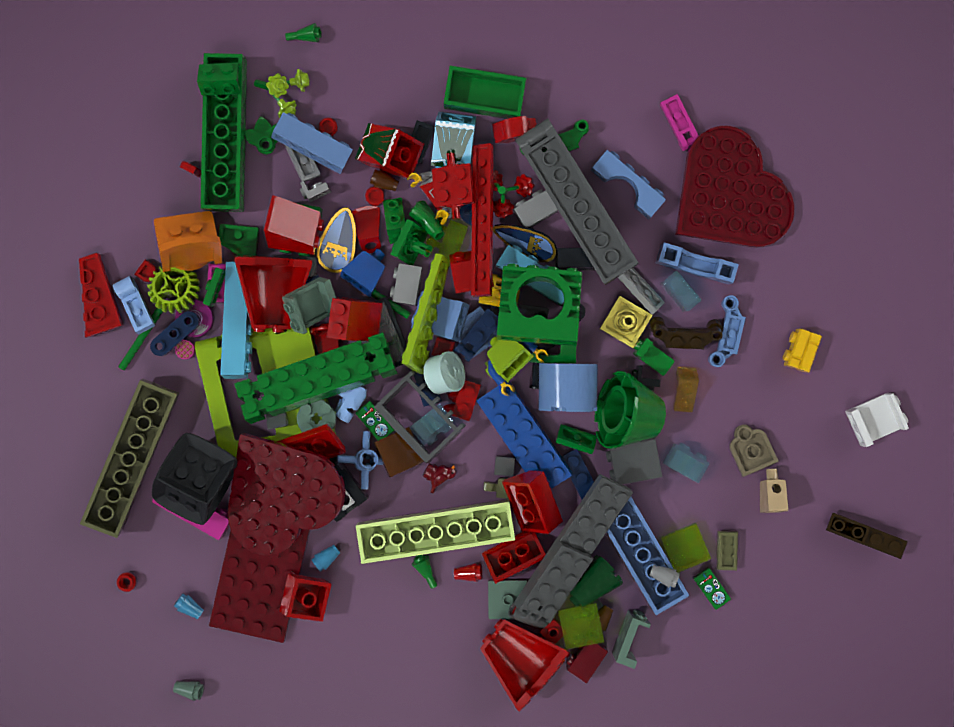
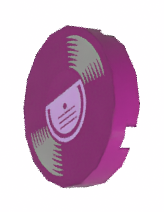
(205, 314)

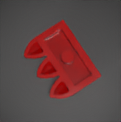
(463, 400)

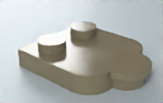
(751, 450)

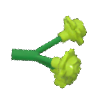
(277, 86)

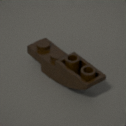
(866, 535)

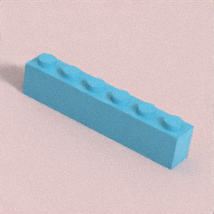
(236, 329)

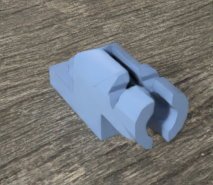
(351, 399)

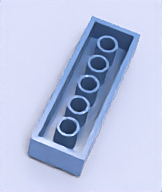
(640, 552)

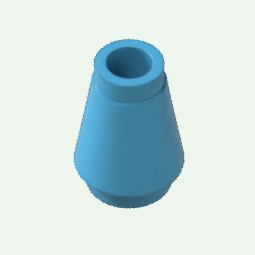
(324, 558)
(188, 606)

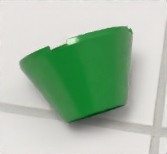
(627, 412)

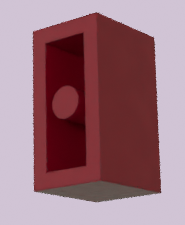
(586, 660)

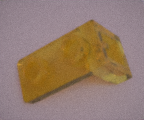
(686, 389)

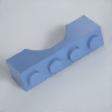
(647, 199)
(706, 267)

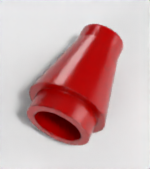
(469, 572)

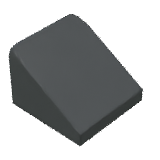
(277, 421)
(504, 465)

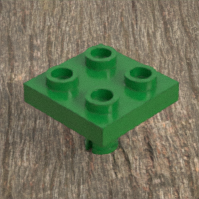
(410, 243)

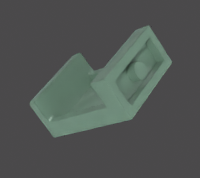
(309, 304)
(624, 640)

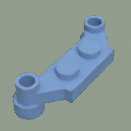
(732, 332)

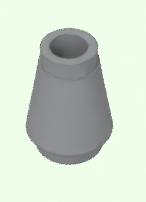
(665, 575)

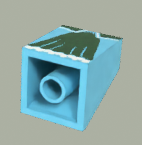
(453, 135)

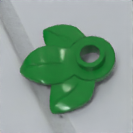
(261, 134)

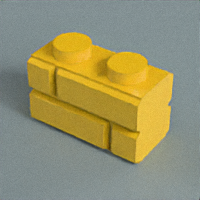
(802, 350)

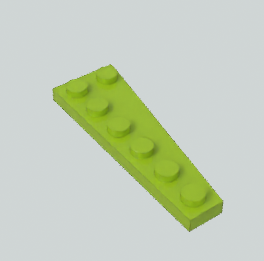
(416, 350)

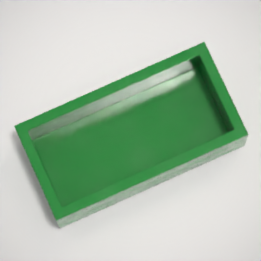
(484, 92)

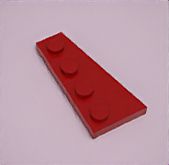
(99, 302)

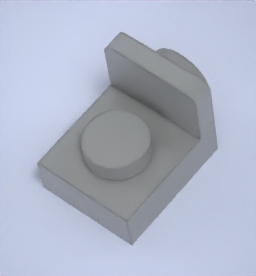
(318, 190)

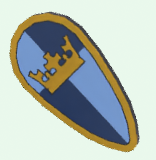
(528, 239)
(338, 241)

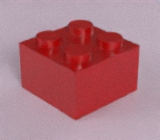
(305, 597)

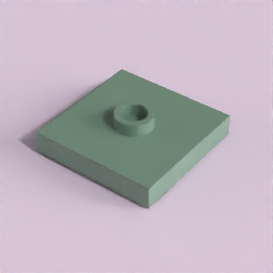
(502, 596)

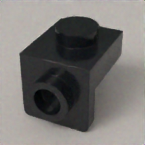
(650, 383)

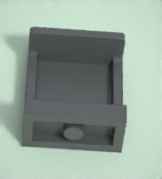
(634, 462)

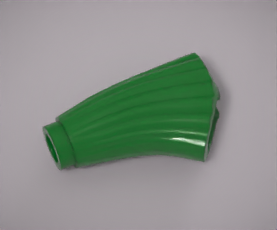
(426, 218)

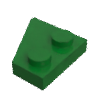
(239, 239)

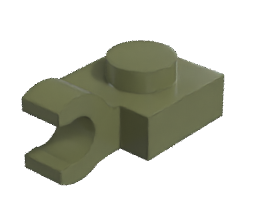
(496, 487)

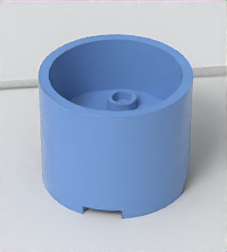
(568, 387)

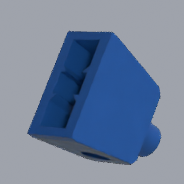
(365, 271)

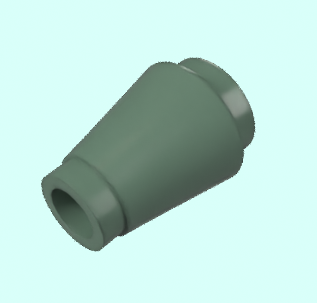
(189, 689)

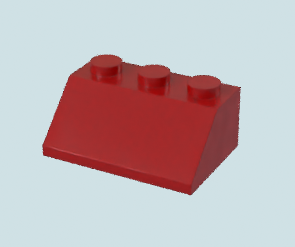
(533, 502)

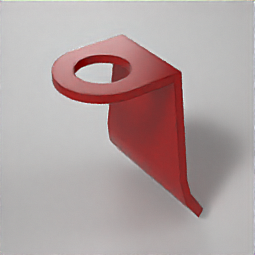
(367, 226)

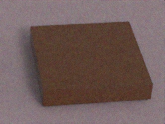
(397, 454)

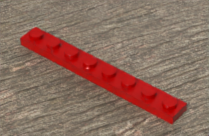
(482, 221)

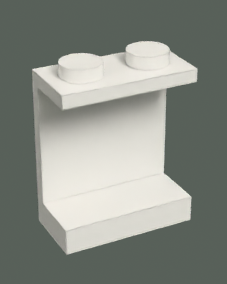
(877, 418)

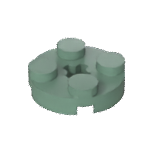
(307, 411)

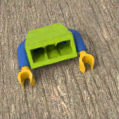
(508, 358)

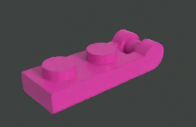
(679, 121)

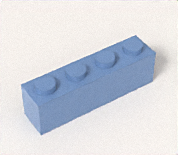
(311, 142)

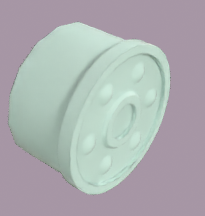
(444, 373)

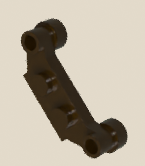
(684, 337)

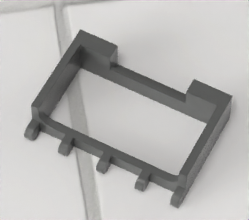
(398, 427)

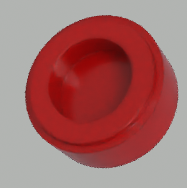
(374, 196)

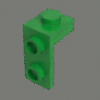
(394, 218)
(653, 356)

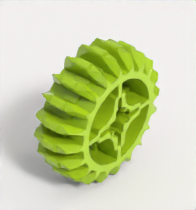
(159, 294)

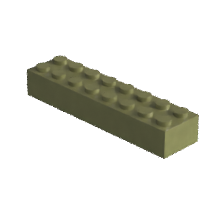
(129, 458)

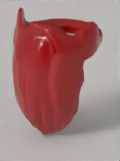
(322, 341)

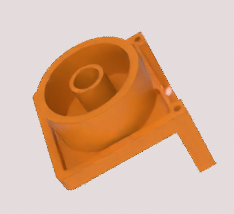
(187, 241)

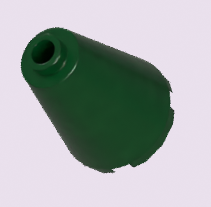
(595, 582)

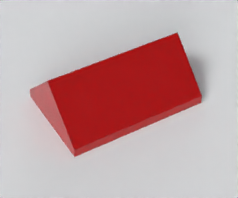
(513, 556)

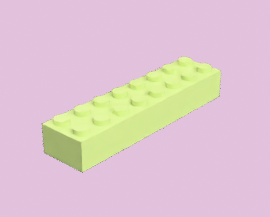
(435, 531)

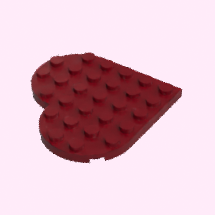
(729, 194)
(280, 493)

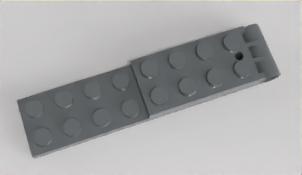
(576, 201)
(570, 554)

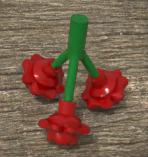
(503, 206)

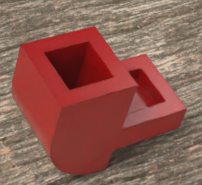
(512, 128)

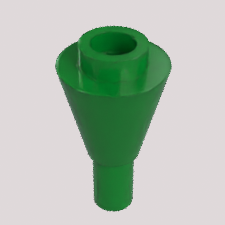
(309, 33)
(423, 566)

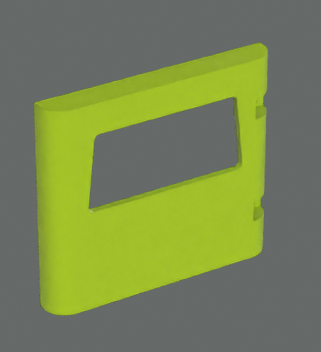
(273, 353)

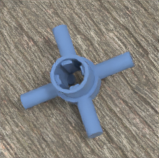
(358, 459)

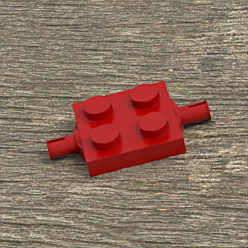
(453, 186)

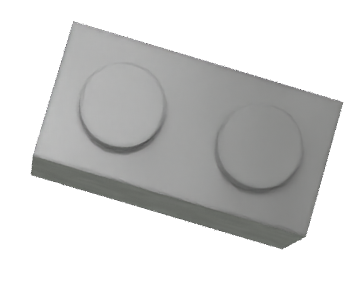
(535, 209)
(407, 284)

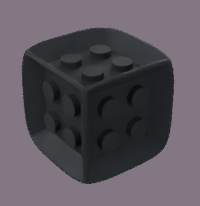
(193, 478)

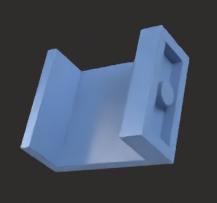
(450, 318)

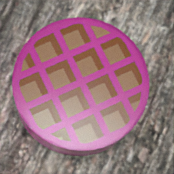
(185, 349)

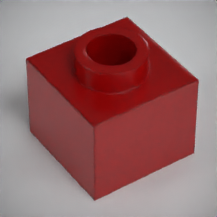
(553, 625)

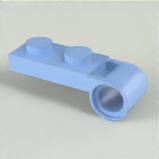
(134, 304)

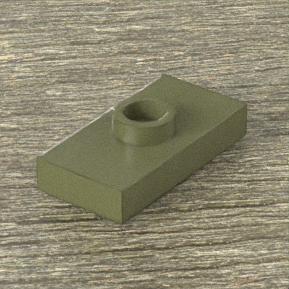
(727, 550)

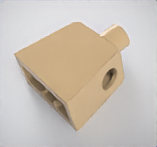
(773, 501)

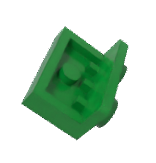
(218, 79)

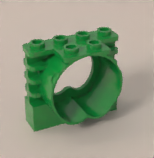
(516, 327)

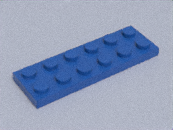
(524, 434)

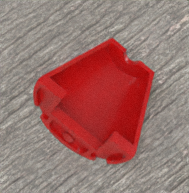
(264, 284)
(521, 660)

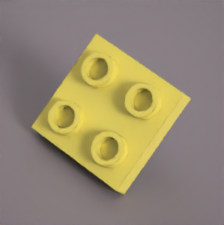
(626, 322)

